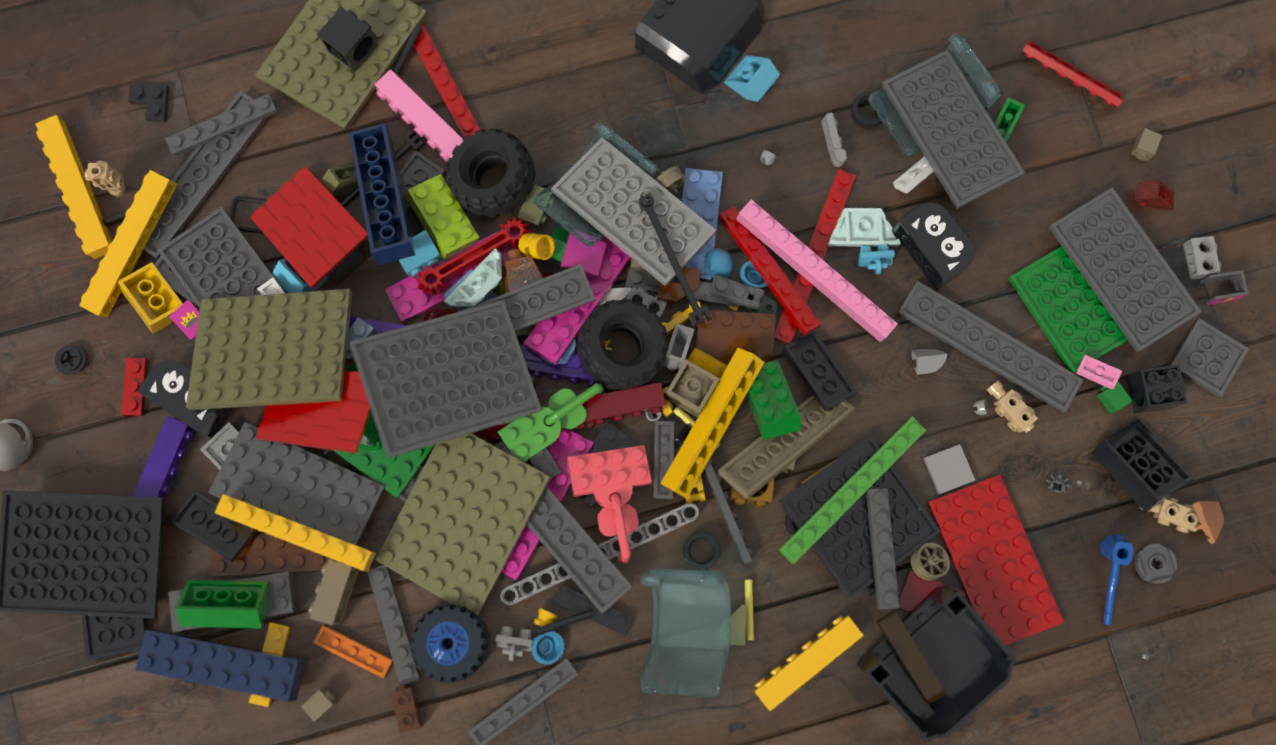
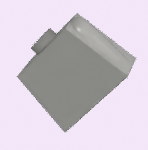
(678, 347)

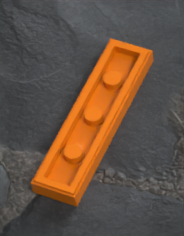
(353, 651)

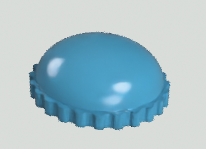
(718, 263)
(751, 277)
(547, 648)

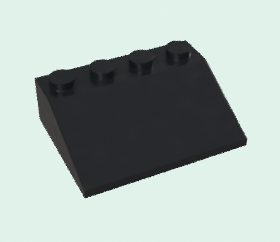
(1141, 465)

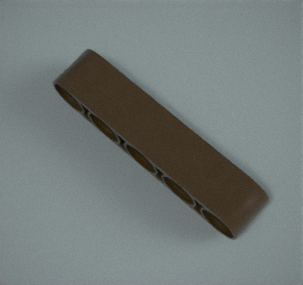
(911, 657)

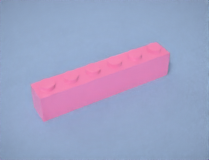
(418, 113)

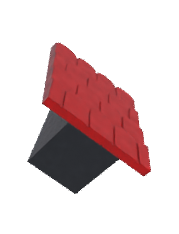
(312, 230)
(324, 424)

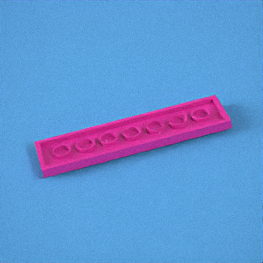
(411, 301)
(556, 334)
(566, 445)

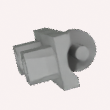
(512, 645)

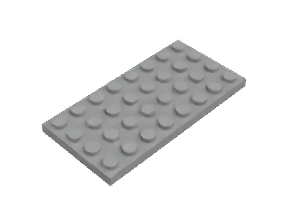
(606, 193)

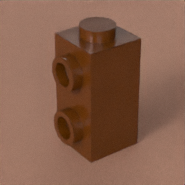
(406, 708)

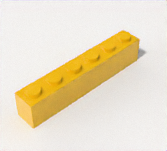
(808, 662)

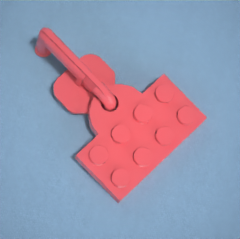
(612, 475)

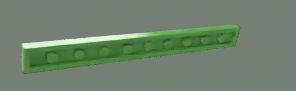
(852, 490)

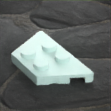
(863, 228)
(478, 283)

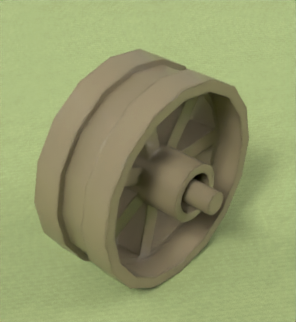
(671, 179)
(930, 562)

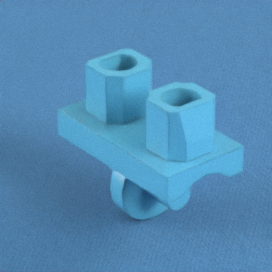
(875, 260)

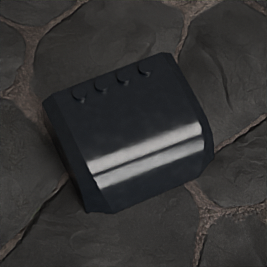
(699, 37)
(961, 654)

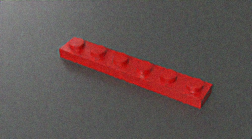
(1079, 77)

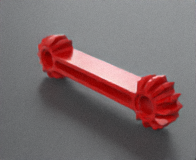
(470, 257)

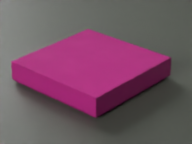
(589, 257)

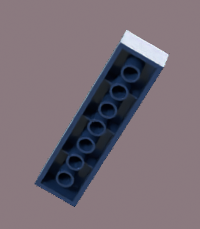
(381, 194)
(221, 665)

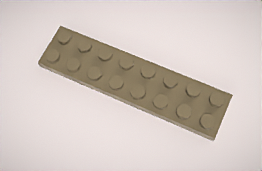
(769, 457)

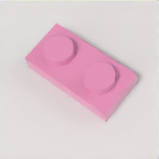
(1099, 372)

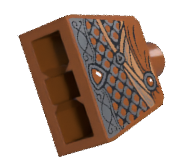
(519, 271)

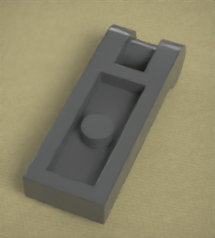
(736, 292)

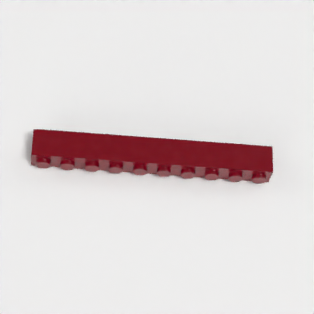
(606, 407)

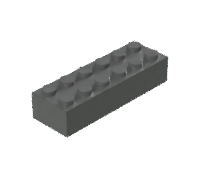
(281, 597)

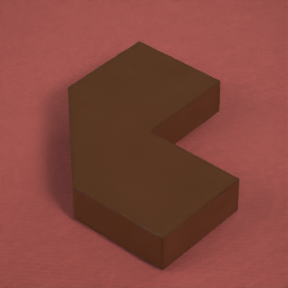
(673, 291)

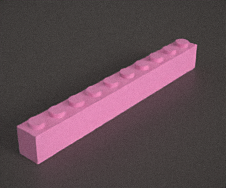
(816, 271)

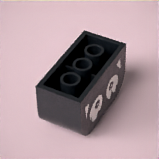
(935, 243)
(168, 388)

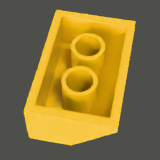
(150, 297)

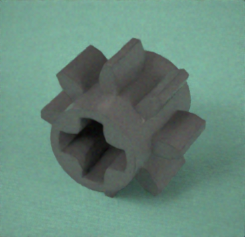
(1058, 481)

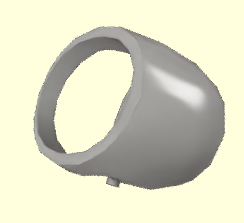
(12, 448)

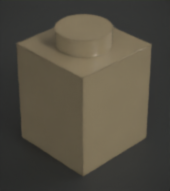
(1146, 144)
(319, 704)

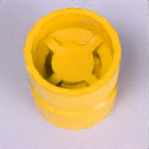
(536, 246)

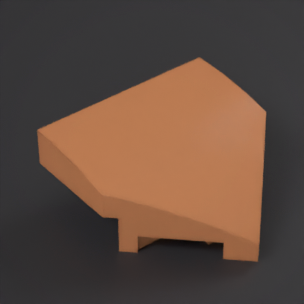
(1210, 517)

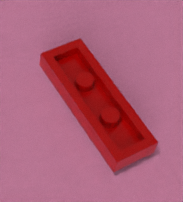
(135, 374)

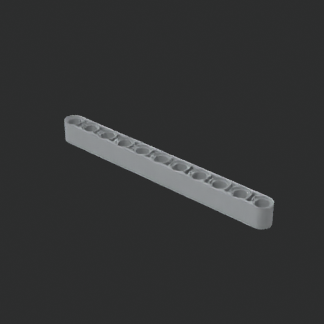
(610, 553)

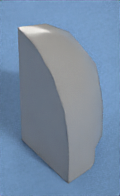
(928, 360)

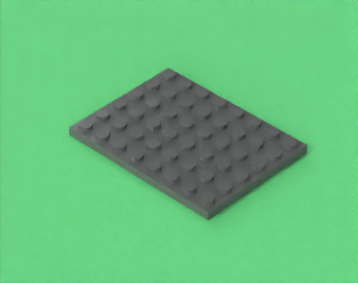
(444, 378)

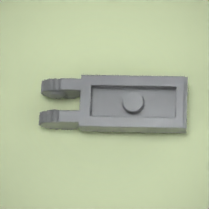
(833, 141)

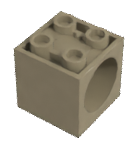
(691, 388)

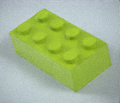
(442, 217)

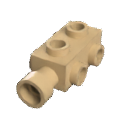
(105, 178)
(1012, 413)
(1178, 516)

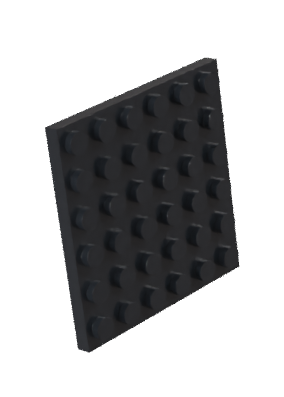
(847, 543)

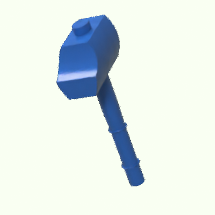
(1119, 552)

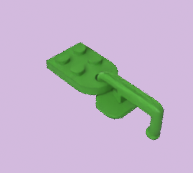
(531, 434)

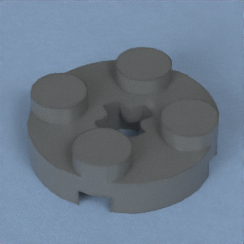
(1144, 560)

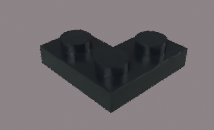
(154, 97)

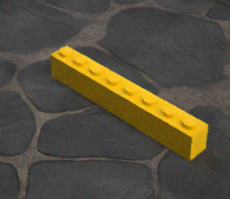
(76, 189)
(128, 243)
(712, 422)
(295, 533)

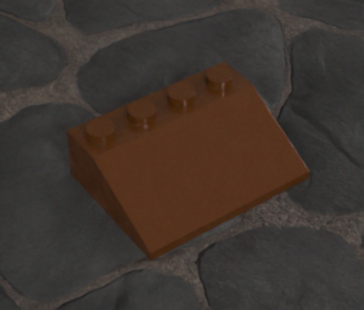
(736, 330)

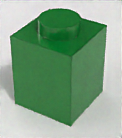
(1114, 399)

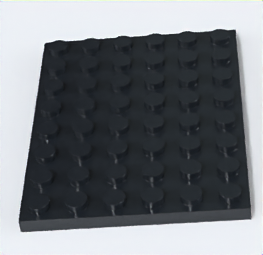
(80, 554)

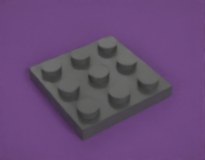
(1209, 357)

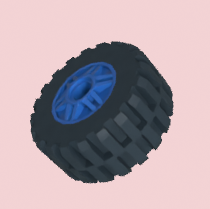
(431, 647)

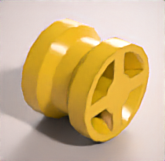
(545, 617)

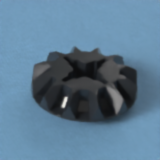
(63, 356)

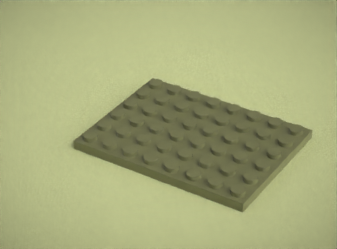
(319, 80)
(270, 350)
(463, 520)

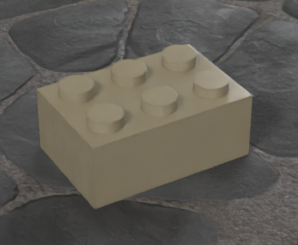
(333, 593)

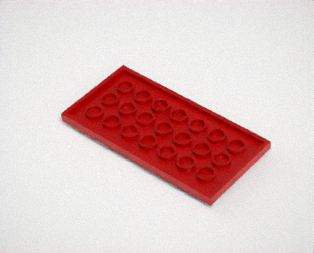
(995, 560)

